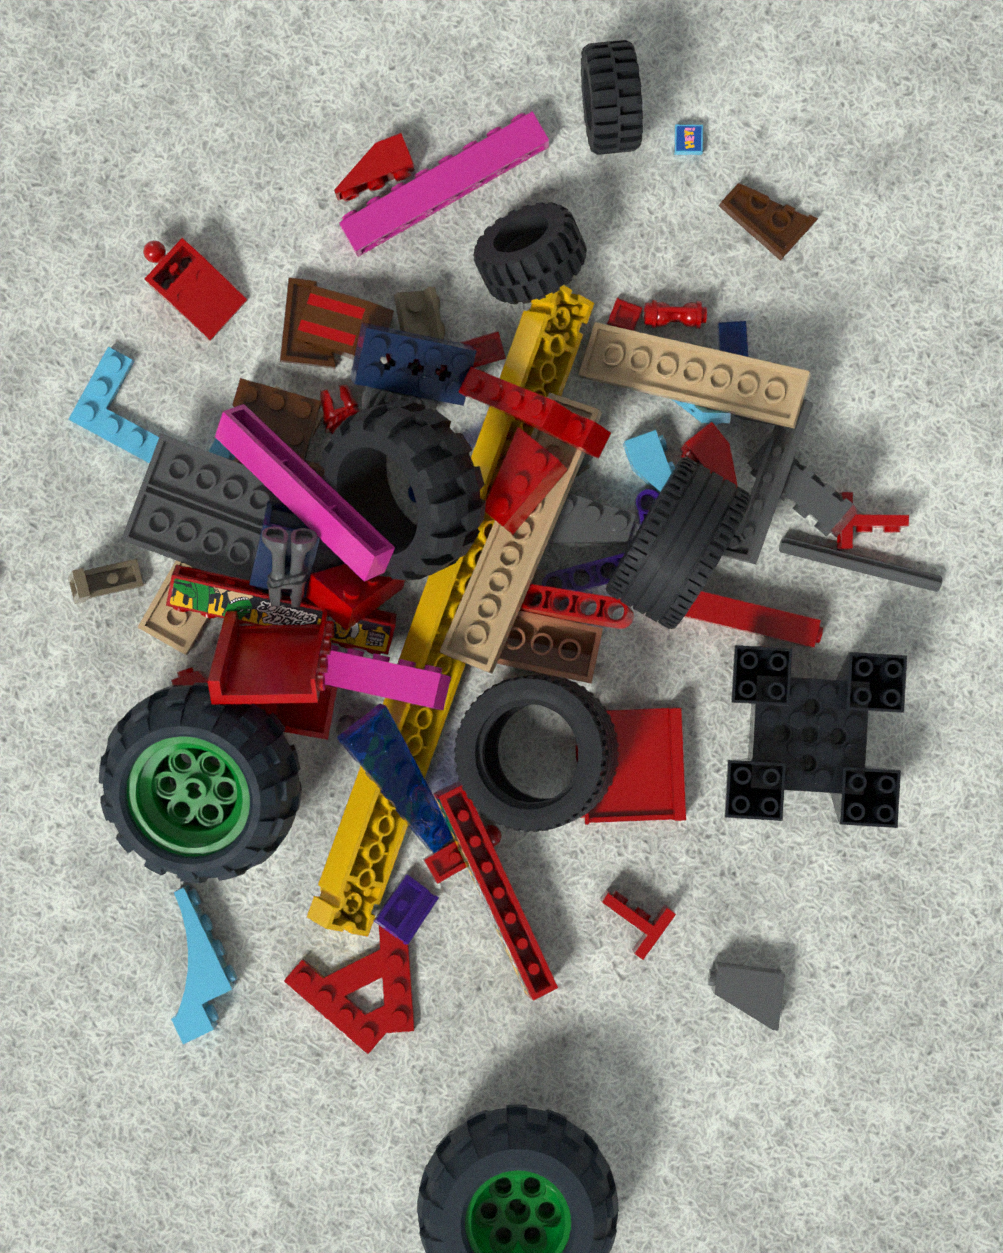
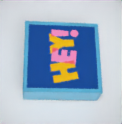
(688, 139)

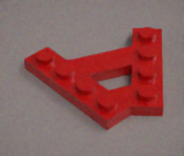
(330, 999)

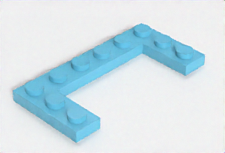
(93, 412)

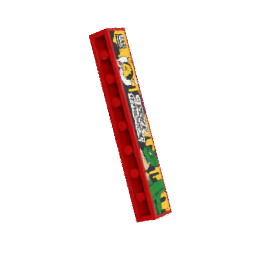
(217, 593)
(495, 891)

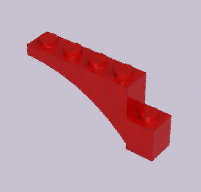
(536, 411)

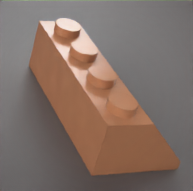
(552, 647)

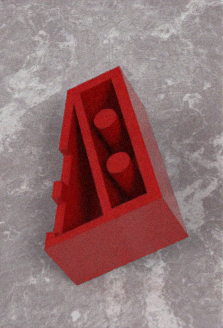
(522, 481)

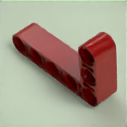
(577, 606)

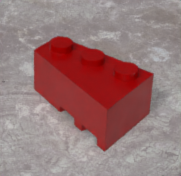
(347, 595)

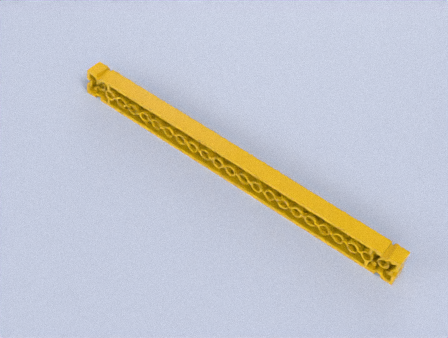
(370, 825)

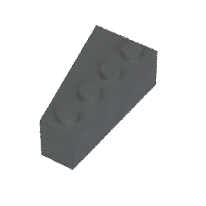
(811, 496)

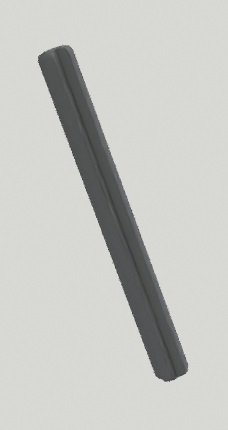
(860, 564)

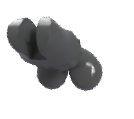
(293, 576)

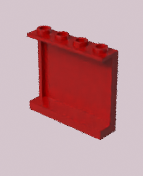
(270, 662)
(649, 768)

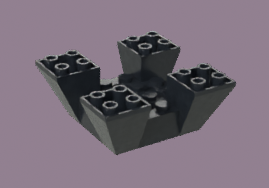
(858, 792)

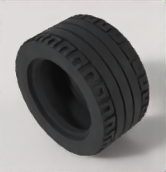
(679, 543)
(479, 760)

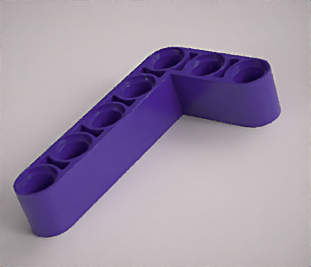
(593, 568)

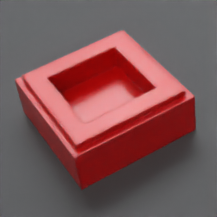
(624, 315)

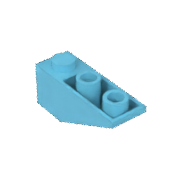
(648, 459)

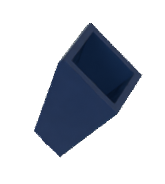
(278, 516)

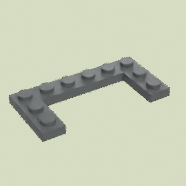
(767, 488)

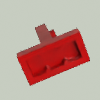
(866, 523)
(640, 919)

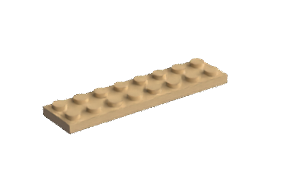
(695, 374)

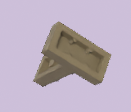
(104, 580)

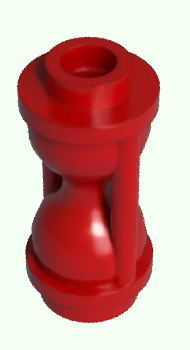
(661, 314)

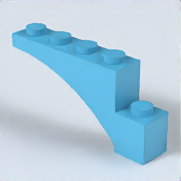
(207, 970)

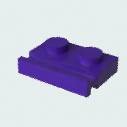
(406, 909)

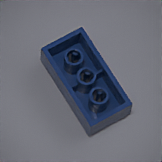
(403, 348)

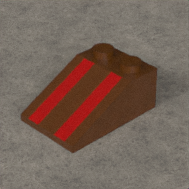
(335, 320)

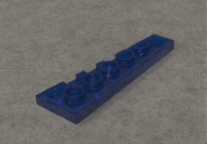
(388, 762)

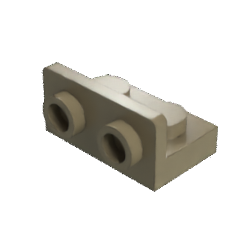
(420, 312)

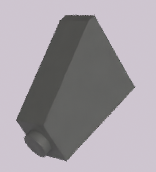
(750, 989)

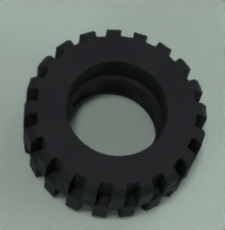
(611, 97)
(530, 253)

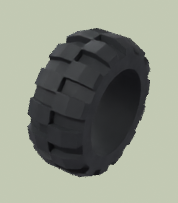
(437, 470)

